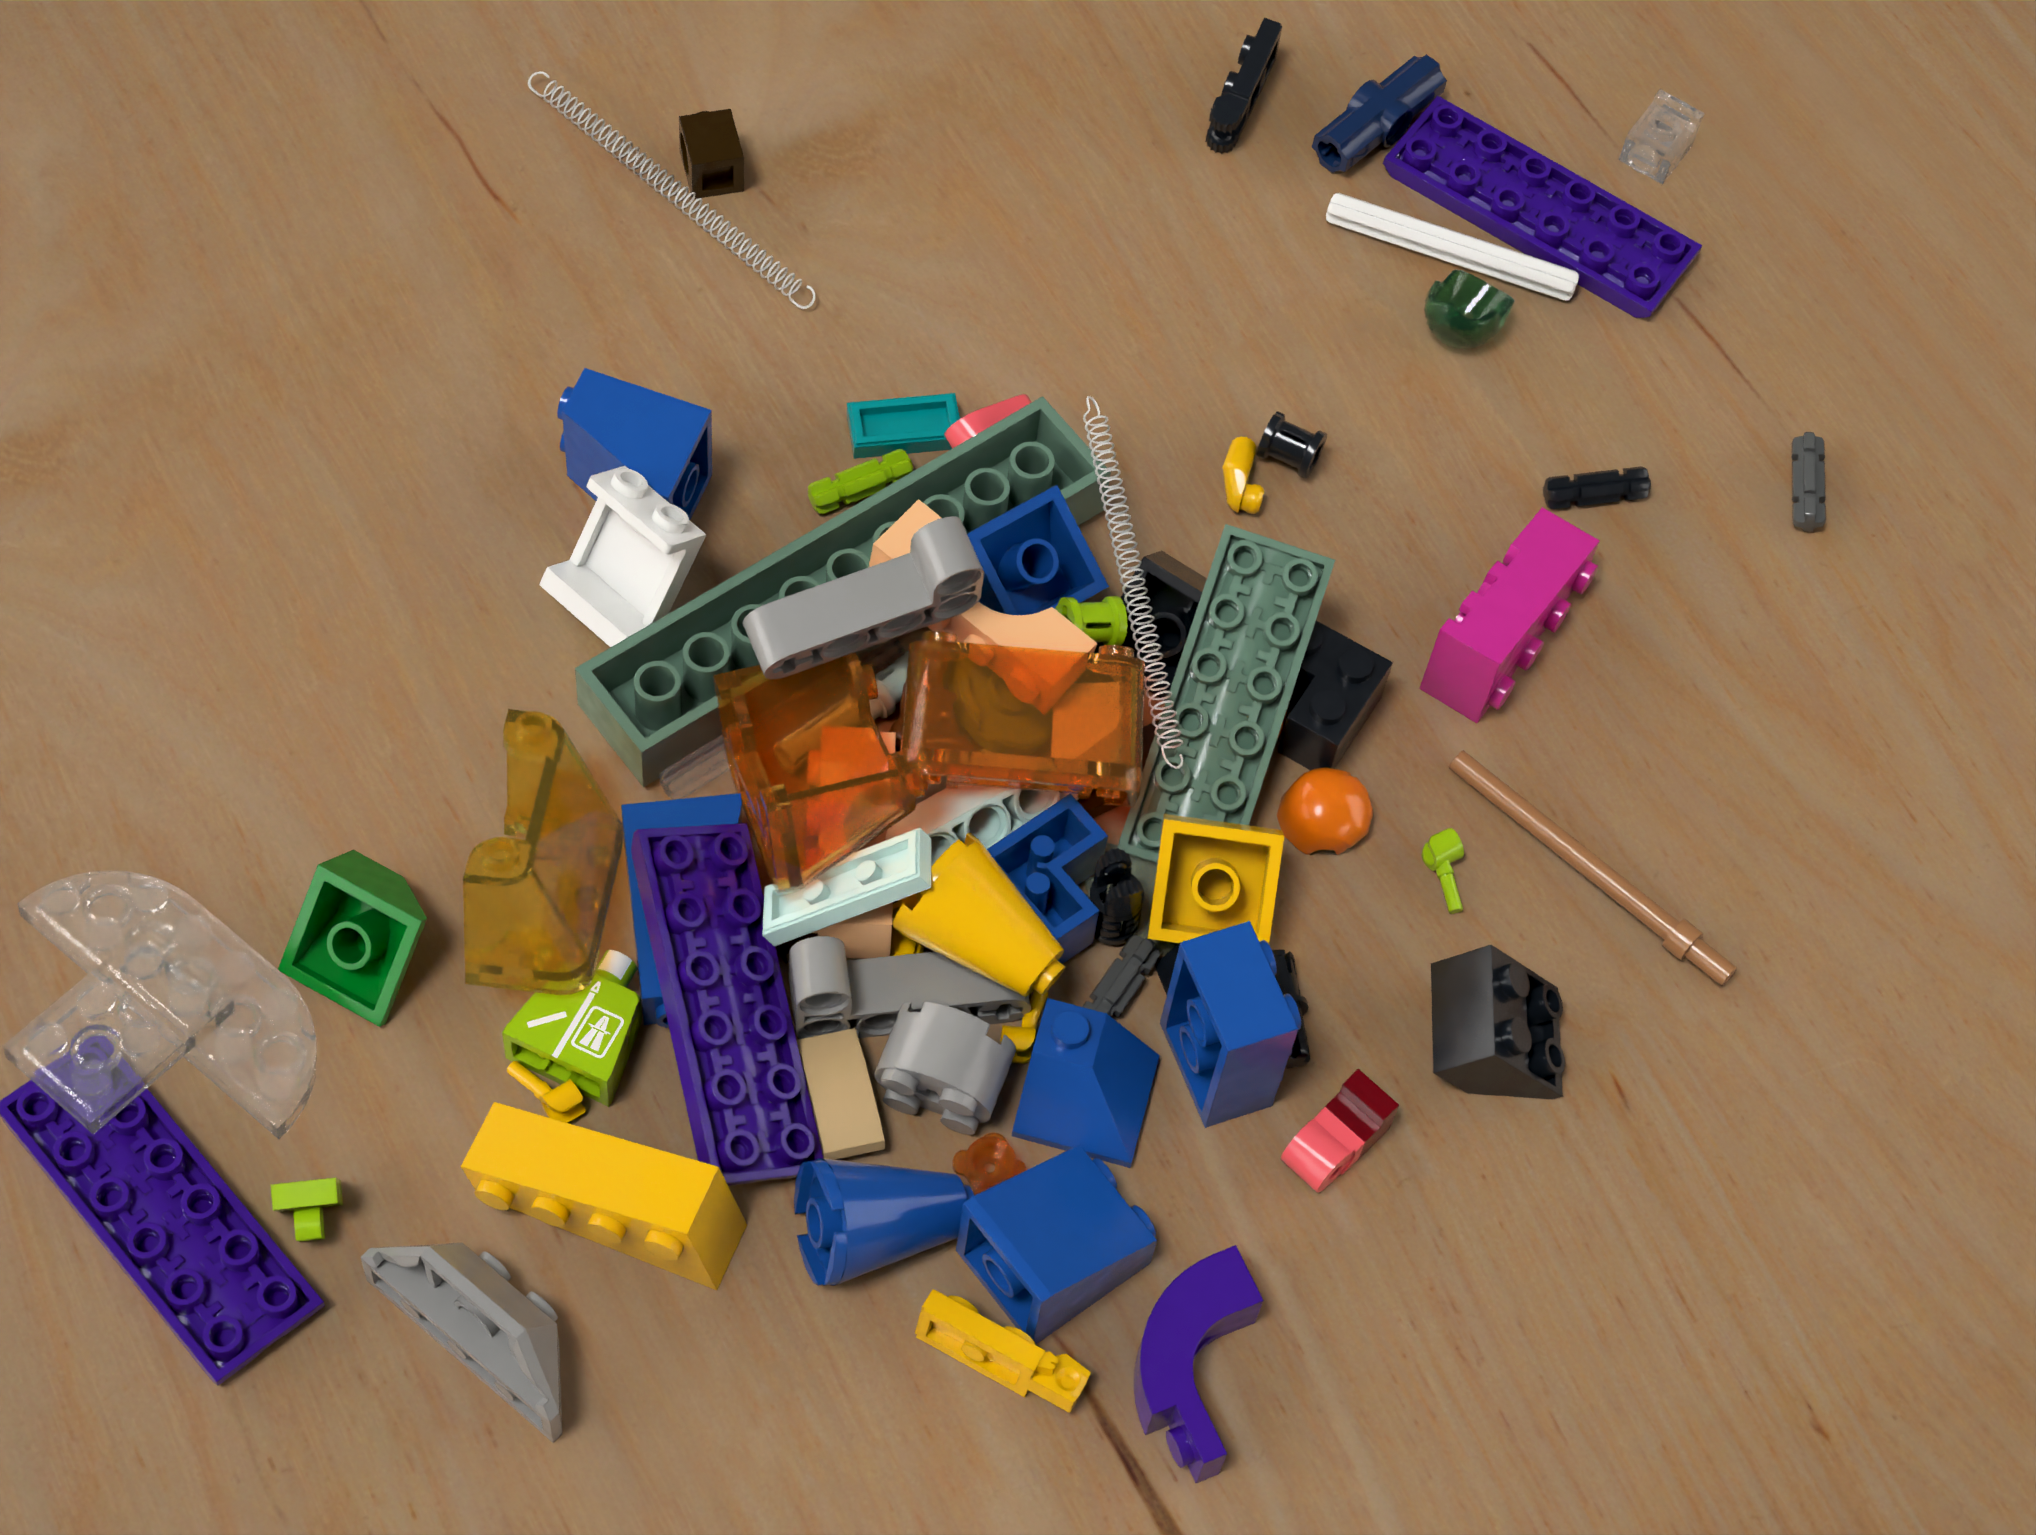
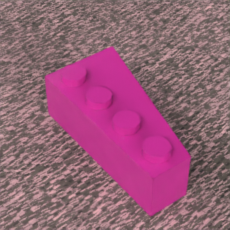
(1508, 614)

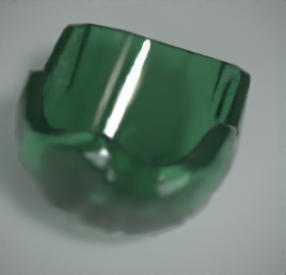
(1466, 310)

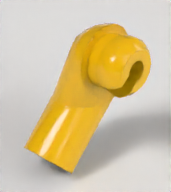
(1236, 473)

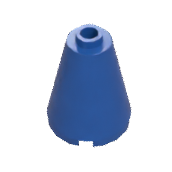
(872, 1215)

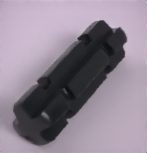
(1596, 487)

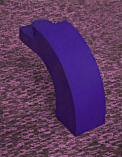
(1192, 1312)

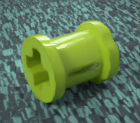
(1095, 617)

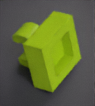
(307, 1202)

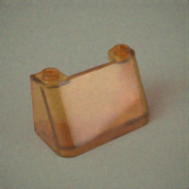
(1025, 717)
(812, 765)

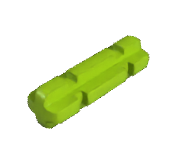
(859, 481)

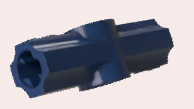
(1379, 113)

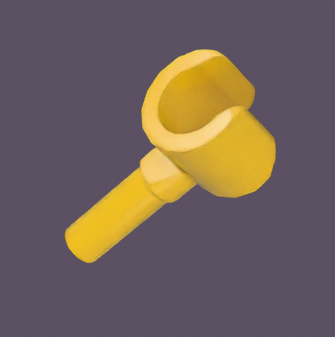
(1024, 1036)
(558, 1103)

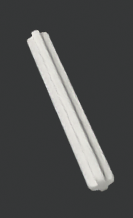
(1452, 246)

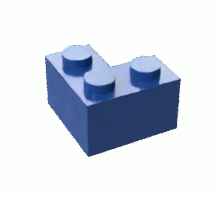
(1049, 862)

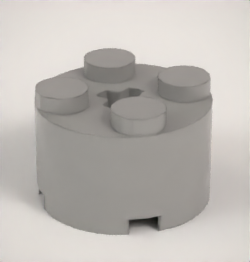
(944, 1065)

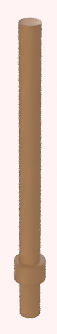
(1680, 937)

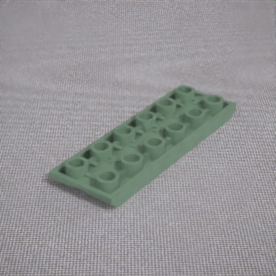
(1230, 686)

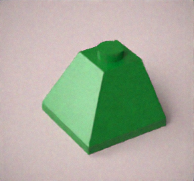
(355, 935)

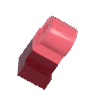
(1341, 1132)

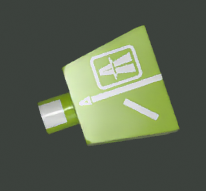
(582, 1033)

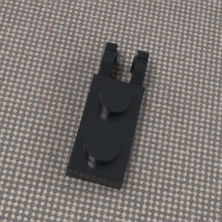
(1242, 89)

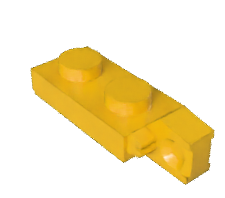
(999, 1351)

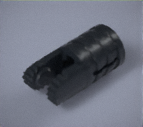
(1122, 901)

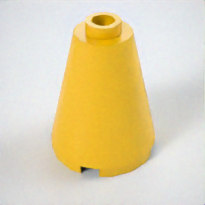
(982, 921)

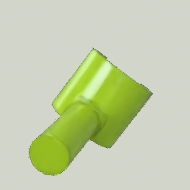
(1437, 855)

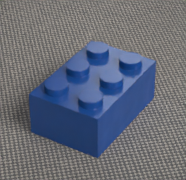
(1229, 1023)

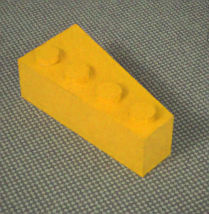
(608, 1191)

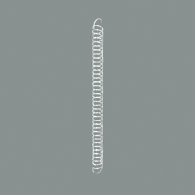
(581, 112)
(1136, 587)

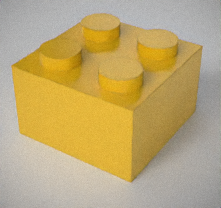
(1213, 878)

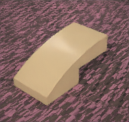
(841, 1094)

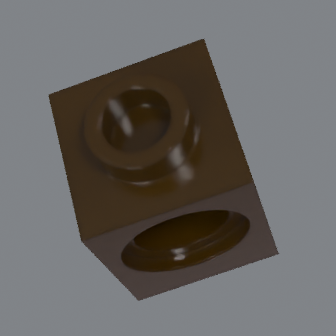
(711, 153)

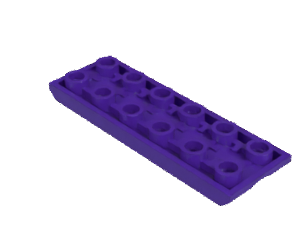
(1540, 207)
(725, 1001)
(169, 1226)

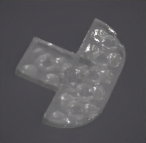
(156, 990)

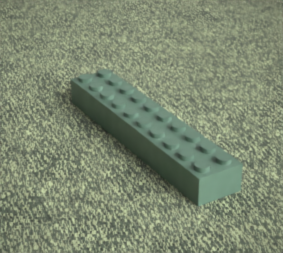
(657, 686)

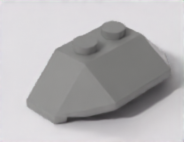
(479, 1320)

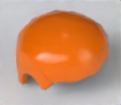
(1325, 811)

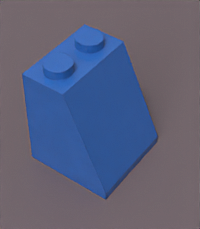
(631, 426)
(1054, 1240)

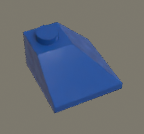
(1085, 1084)

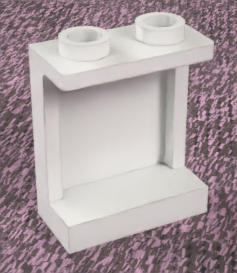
(626, 558)

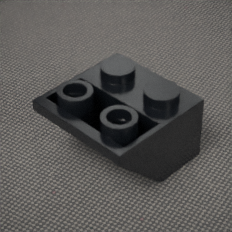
(1496, 1026)

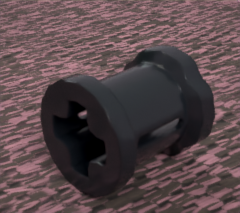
(1291, 444)

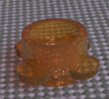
(989, 1149)

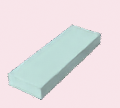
(850, 888)

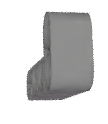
(870, 605)
(868, 993)

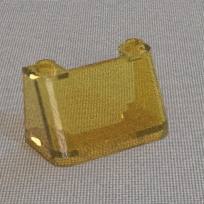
(544, 900)

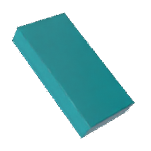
(901, 423)

